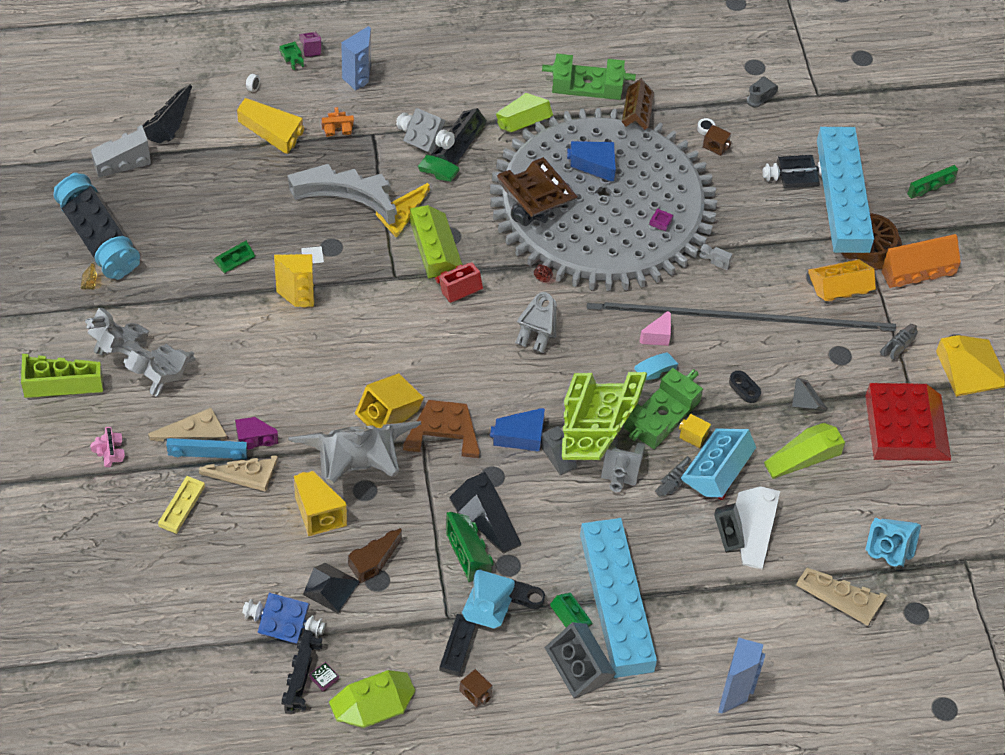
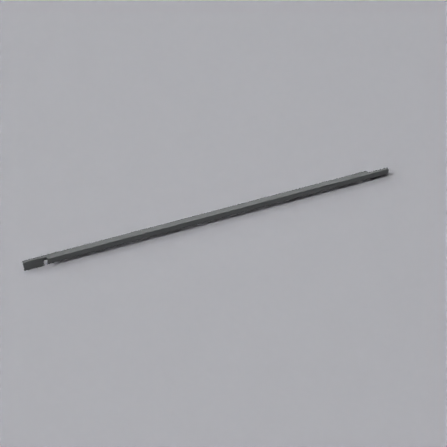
(741, 315)

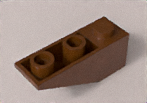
(371, 559)

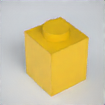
(694, 430)

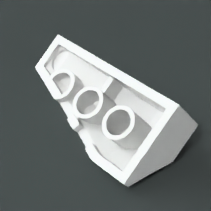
(757, 514)

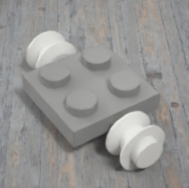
(425, 130)

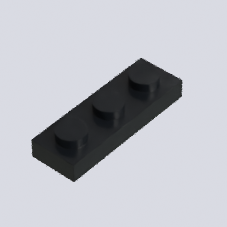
(457, 646)

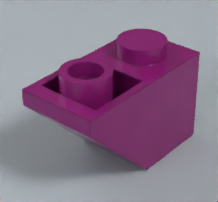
(255, 432)

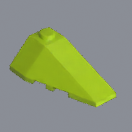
(806, 449)

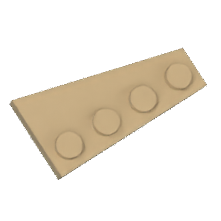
(851, 600)

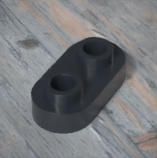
(746, 386)

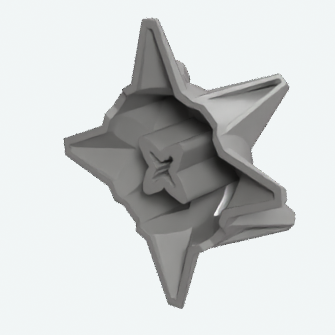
(356, 448)

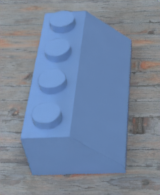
(742, 674)

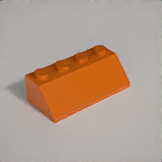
(921, 261)

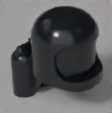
(519, 215)

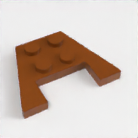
(446, 421)

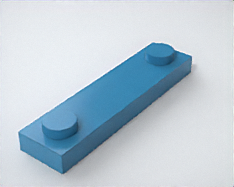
(207, 448)

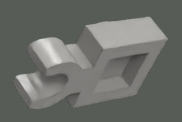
(717, 256)

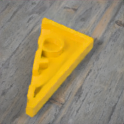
(403, 205)

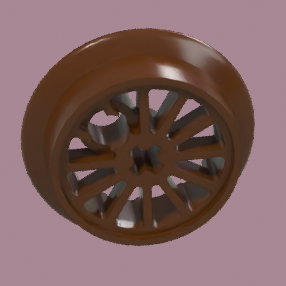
(883, 232)

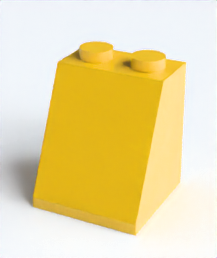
(388, 402)
(318, 504)

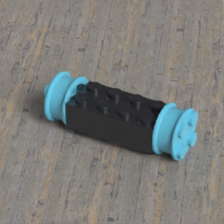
(96, 226)

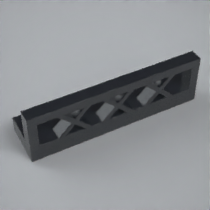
(464, 131)

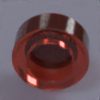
(543, 273)

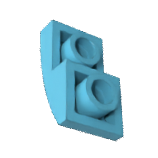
(656, 365)

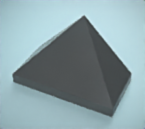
(806, 396)

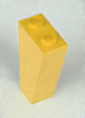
(271, 124)

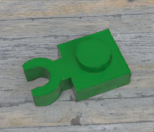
(292, 53)

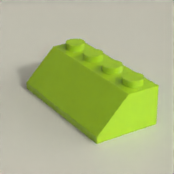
(434, 240)

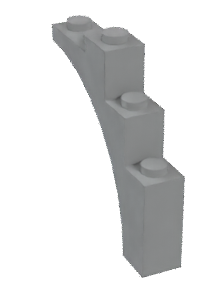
(348, 184)

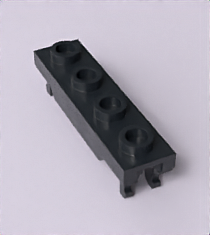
(297, 680)

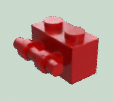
(460, 281)

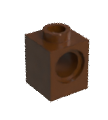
(717, 140)
(476, 688)

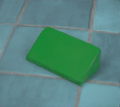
(234, 257)
(569, 610)

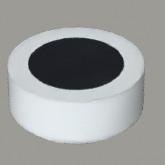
(253, 82)
(704, 125)

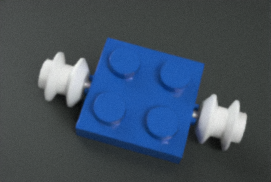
(283, 618)

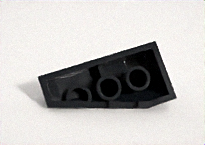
(168, 118)
(483, 506)

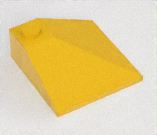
(970, 364)

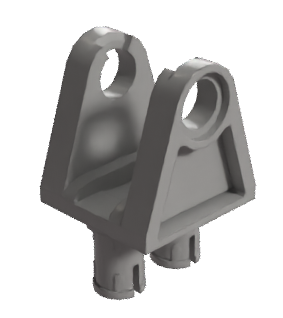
(538, 319)
(622, 465)

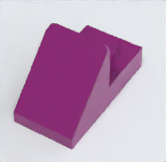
(311, 43)

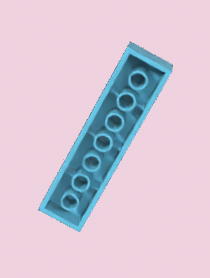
(844, 190)
(618, 598)

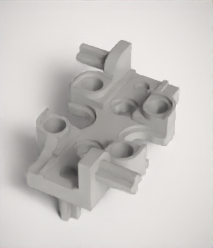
(159, 365)

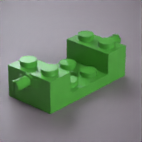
(604, 83)
(676, 396)

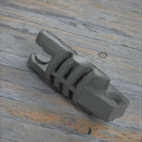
(900, 341)
(673, 480)

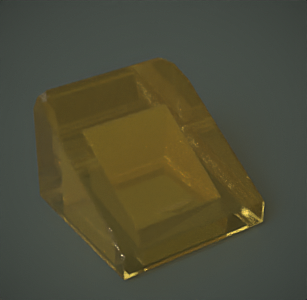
(89, 278)

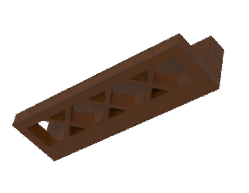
(638, 104)

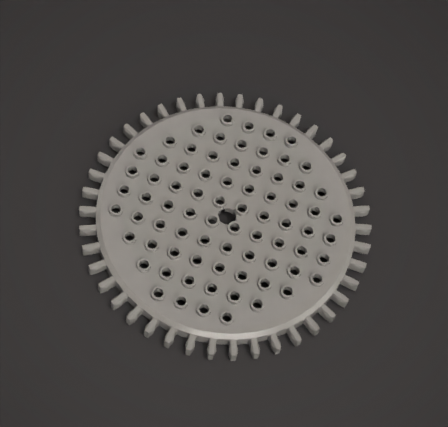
(666, 195)

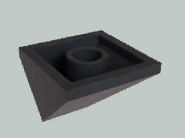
(330, 587)

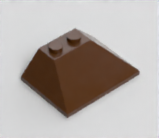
(537, 187)

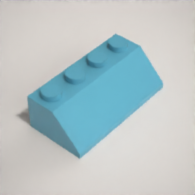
(719, 461)

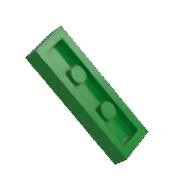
(932, 181)

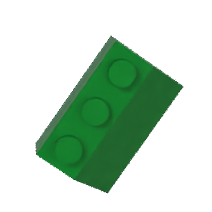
(467, 545)

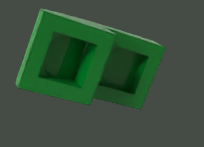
(439, 167)

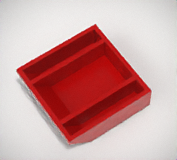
(907, 422)

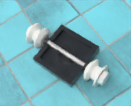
(794, 171)

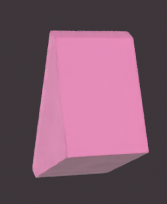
(658, 331)

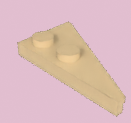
(196, 427)
(248, 473)

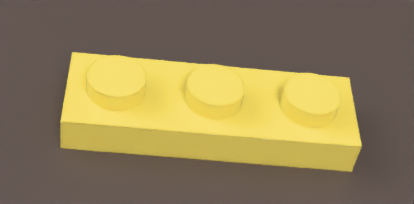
(181, 504)

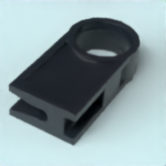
(521, 592)

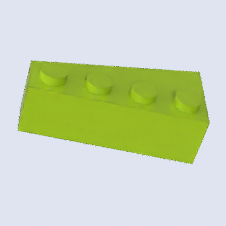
(59, 376)

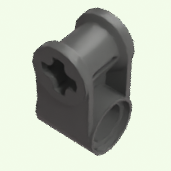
(761, 92)

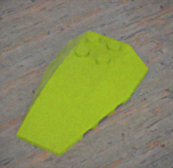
(597, 414)

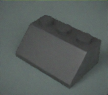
(579, 660)

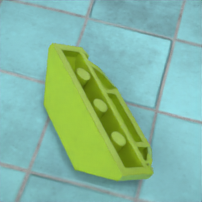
(373, 699)

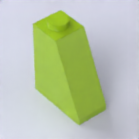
(524, 112)

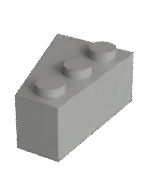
(123, 154)

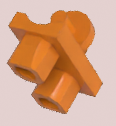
(337, 120)

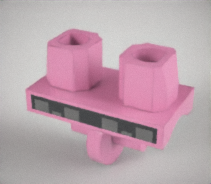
(105, 447)

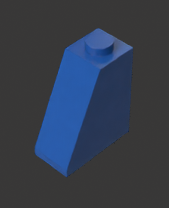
(593, 158)
(519, 430)

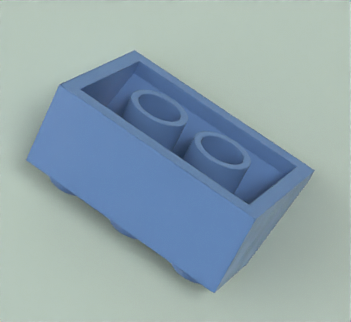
(357, 59)

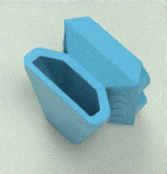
(893, 540)
(488, 599)

